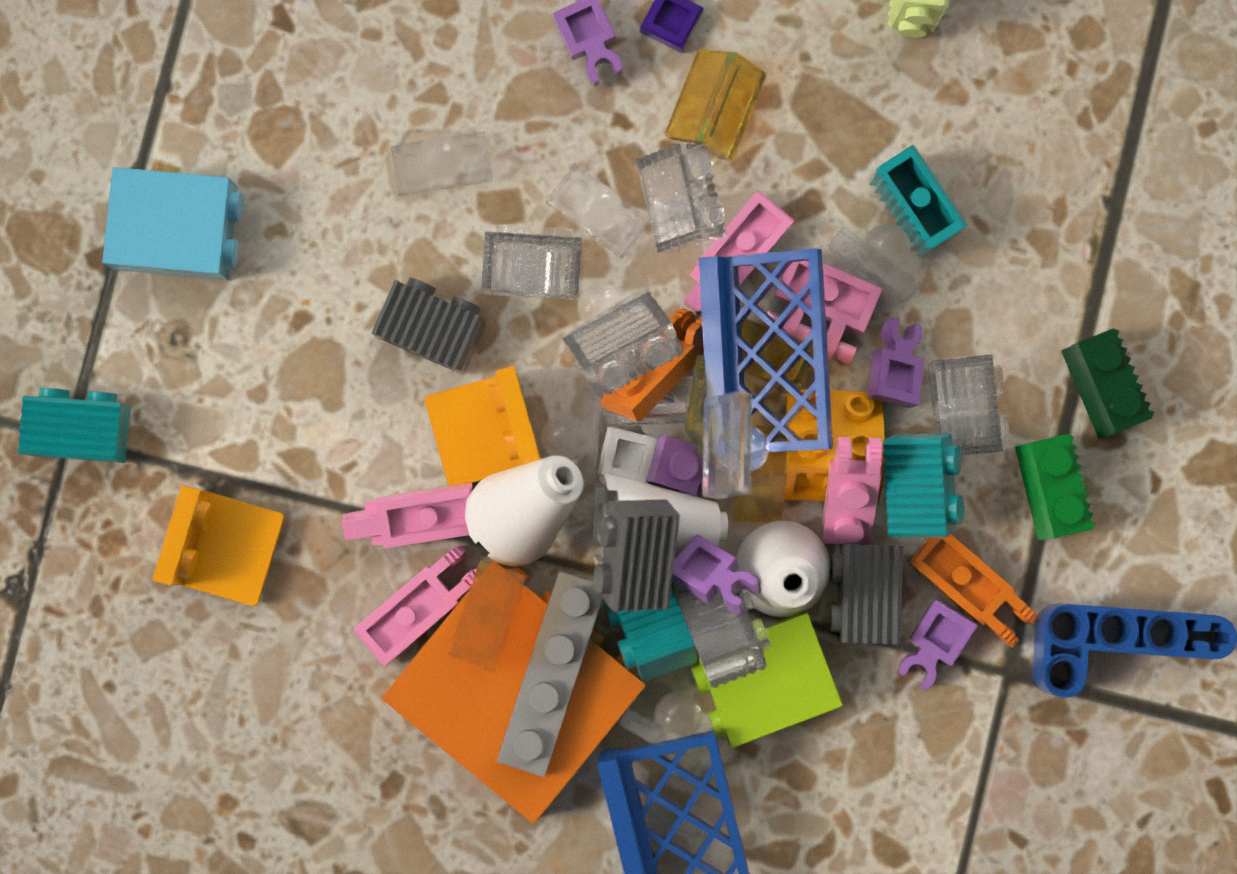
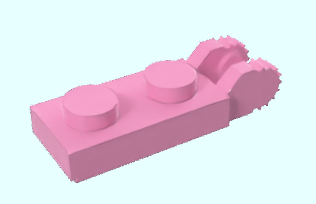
(851, 494)
(413, 609)

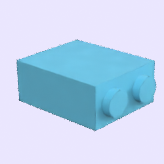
(172, 223)

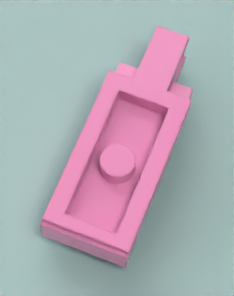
(750, 232)
(411, 517)

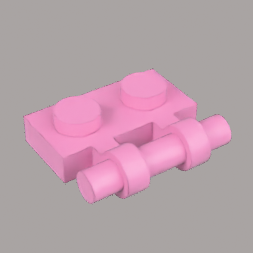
(847, 305)

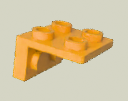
(851, 417)
(482, 427)
(219, 545)

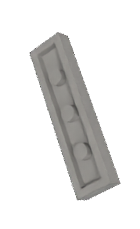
(551, 674)

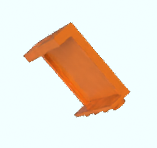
(471, 707)

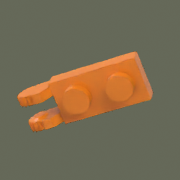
(643, 394)
(970, 584)

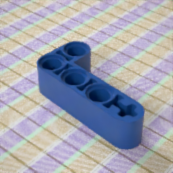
(1133, 639)

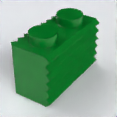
(1054, 487)

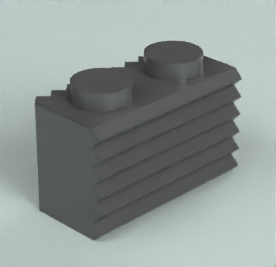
(429, 325)
(637, 554)
(868, 594)

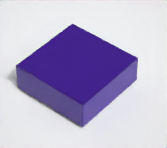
(671, 22)

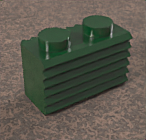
(1107, 383)

